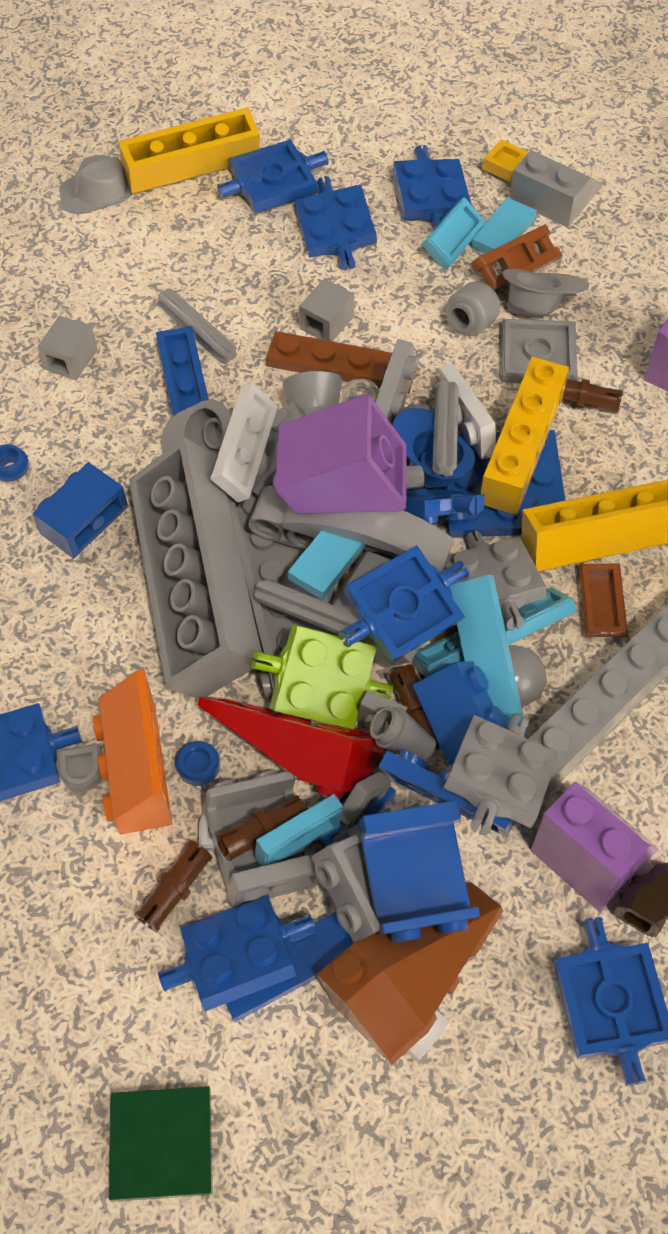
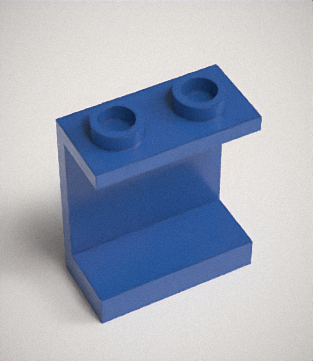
(416, 870)

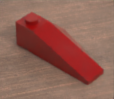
(320, 755)

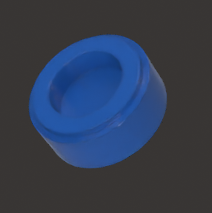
(198, 763)

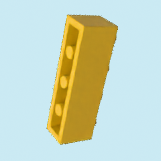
(187, 149)
(596, 525)

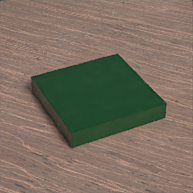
(160, 1144)

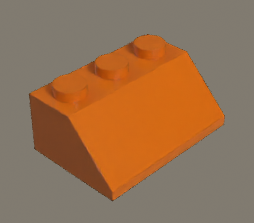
(132, 757)

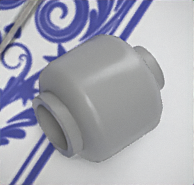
(473, 308)

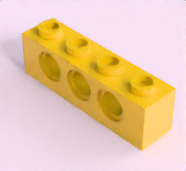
(524, 435)

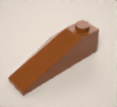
(396, 987)

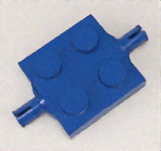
(273, 175)
(428, 186)
(336, 222)
(434, 502)
(403, 604)
(30, 751)
(237, 952)
(613, 1001)

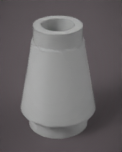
(397, 730)

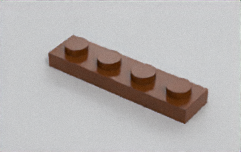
(312, 354)

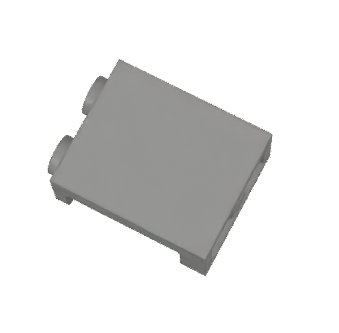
(231, 804)
(344, 874)

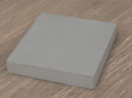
(537, 338)

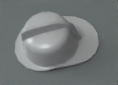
(95, 185)
(539, 293)
(201, 424)

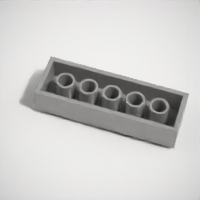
(193, 572)

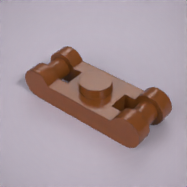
(517, 255)

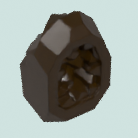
(646, 901)

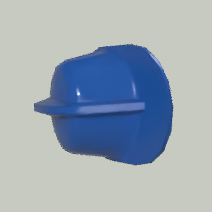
(417, 431)

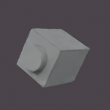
(326, 311)
(67, 347)

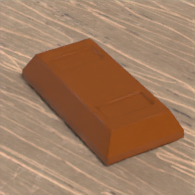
(603, 600)

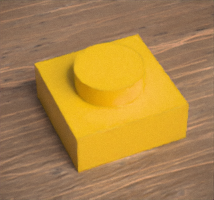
(503, 159)

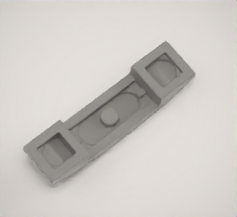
(384, 530)

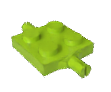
(321, 677)

